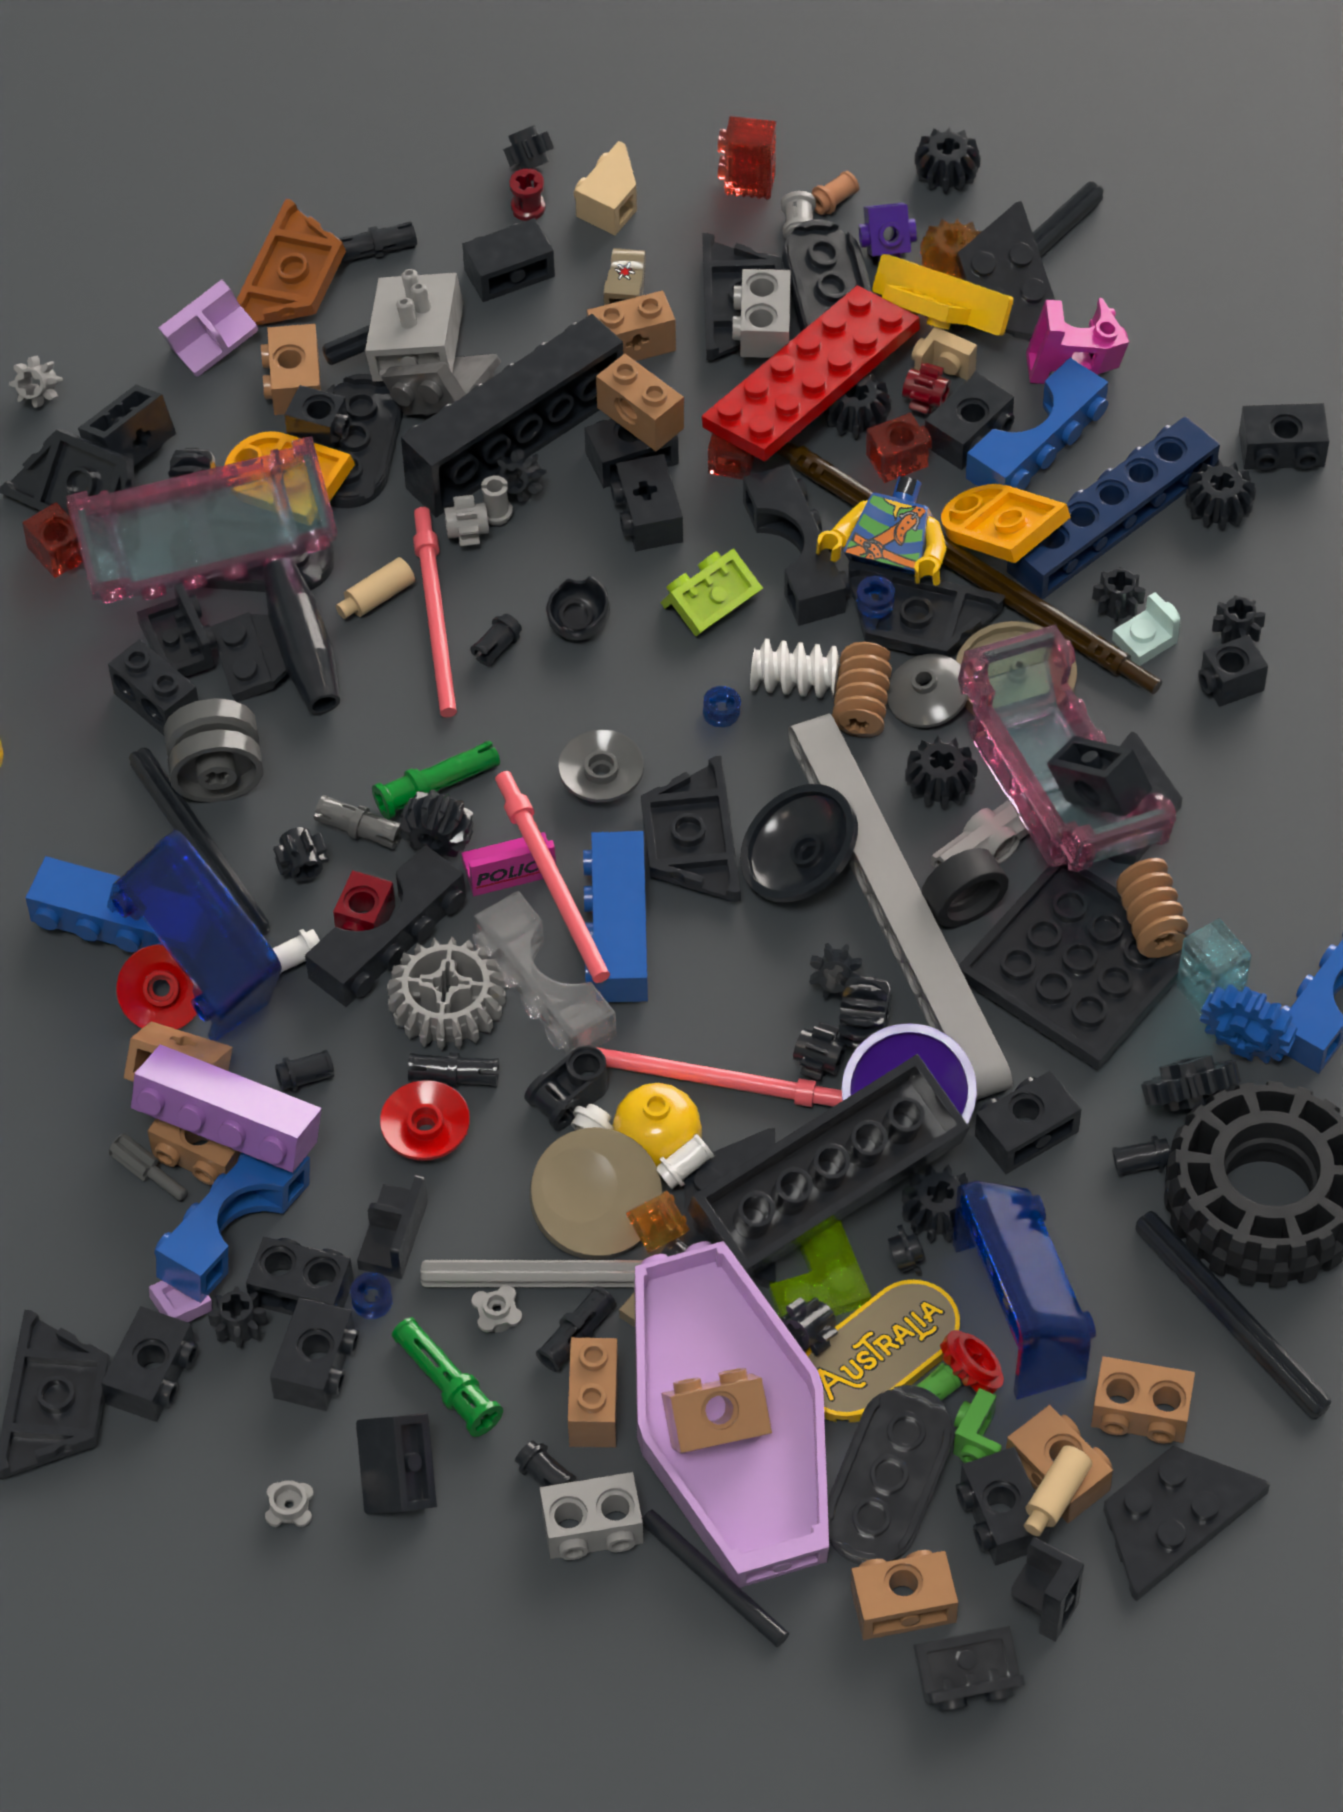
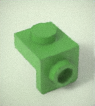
(972, 1423)

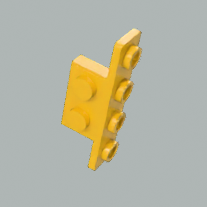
(941, 296)

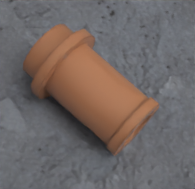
(834, 192)

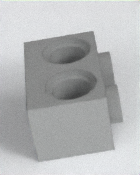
(764, 312)
(589, 1504)

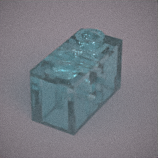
(1211, 960)

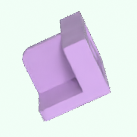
(208, 328)

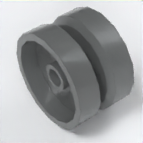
(213, 750)

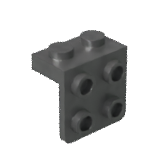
(433, 385)

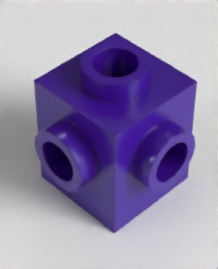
(879, 218)

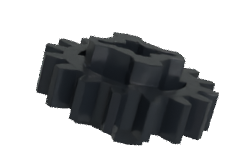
(1190, 1082)

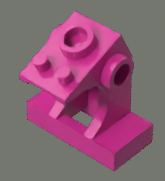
(1054, 342)

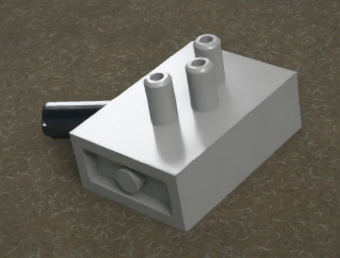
(410, 324)

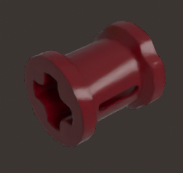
(523, 192)

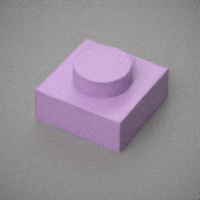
(177, 1304)

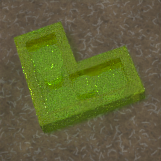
(831, 1278)

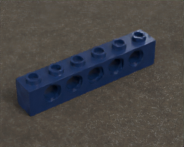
(1117, 505)

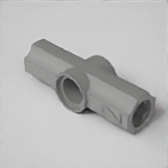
(987, 829)

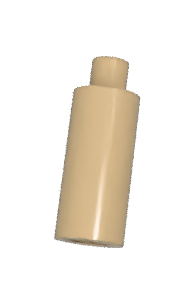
(376, 588)
(1057, 1489)

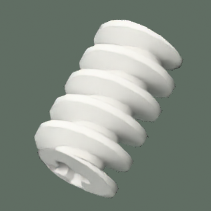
(794, 669)

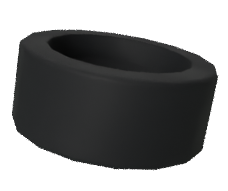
(965, 887)

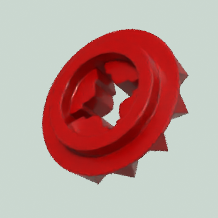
(972, 1361)

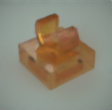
(658, 1221)

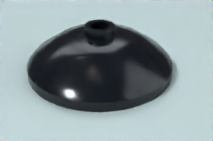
(799, 843)

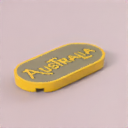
(884, 1346)

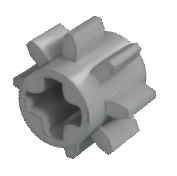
(33, 391)
(466, 520)

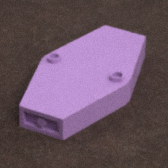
(753, 1498)

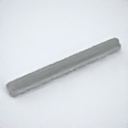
(528, 1273)

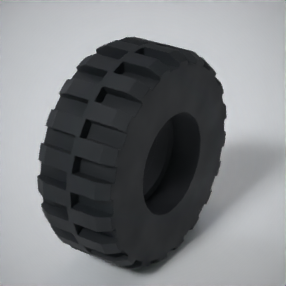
(1245, 1236)

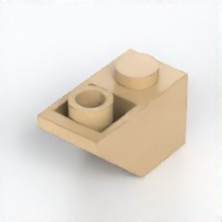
(609, 192)

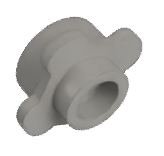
(497, 1320)
(286, 1492)

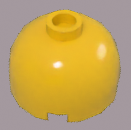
(658, 1119)

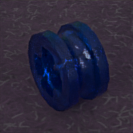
(865, 601)
(717, 717)
(361, 1285)

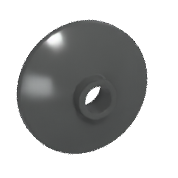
(927, 704)
(601, 752)

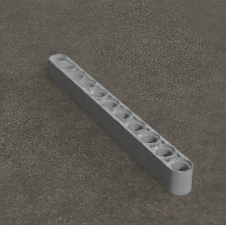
(902, 907)

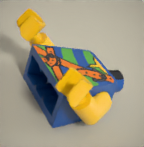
(890, 533)

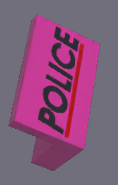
(502, 865)

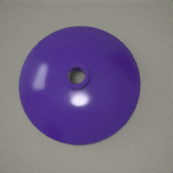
(901, 1042)

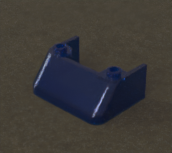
(201, 930)
(1028, 1282)

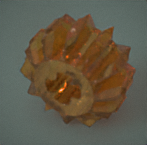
(943, 243)

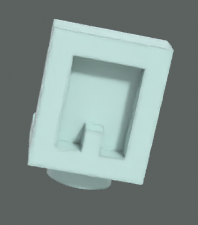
(1149, 631)

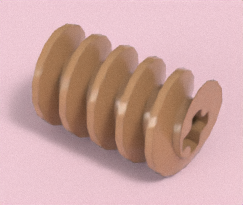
(862, 689)
(1152, 908)

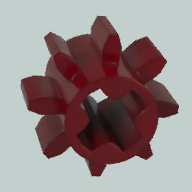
(926, 388)

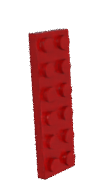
(810, 373)

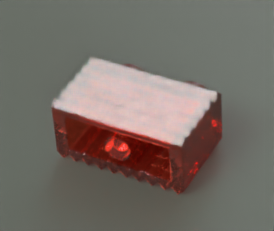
(748, 157)

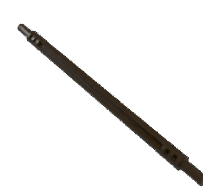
(984, 576)

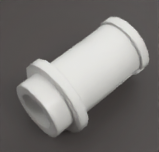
(293, 951)
(684, 1161)

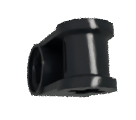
(563, 1088)

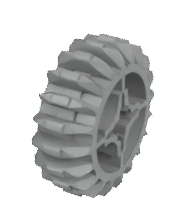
(468, 1005)

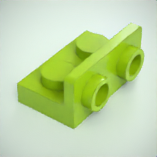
(712, 592)

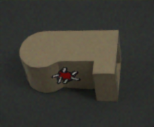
(626, 275)

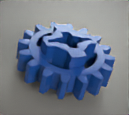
(1248, 1023)

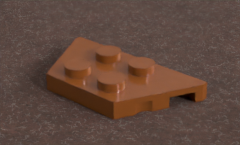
(291, 268)

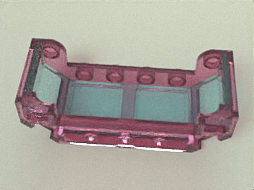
(203, 524)
(1021, 723)

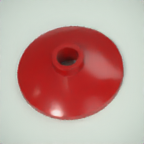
(137, 994)
(421, 1105)

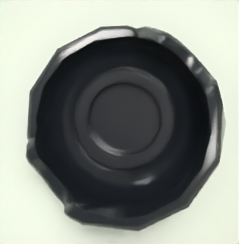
(578, 608)

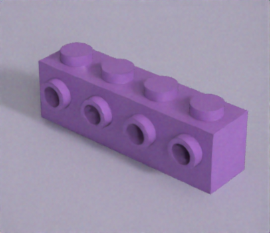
(226, 1108)

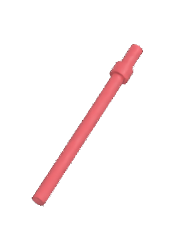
(426, 548)
(521, 813)
(803, 1092)

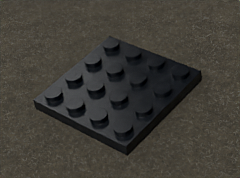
(1071, 964)

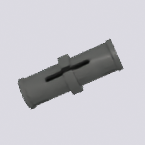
(358, 822)

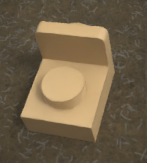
(946, 351)

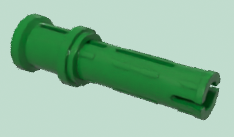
(451, 771)
(456, 1387)

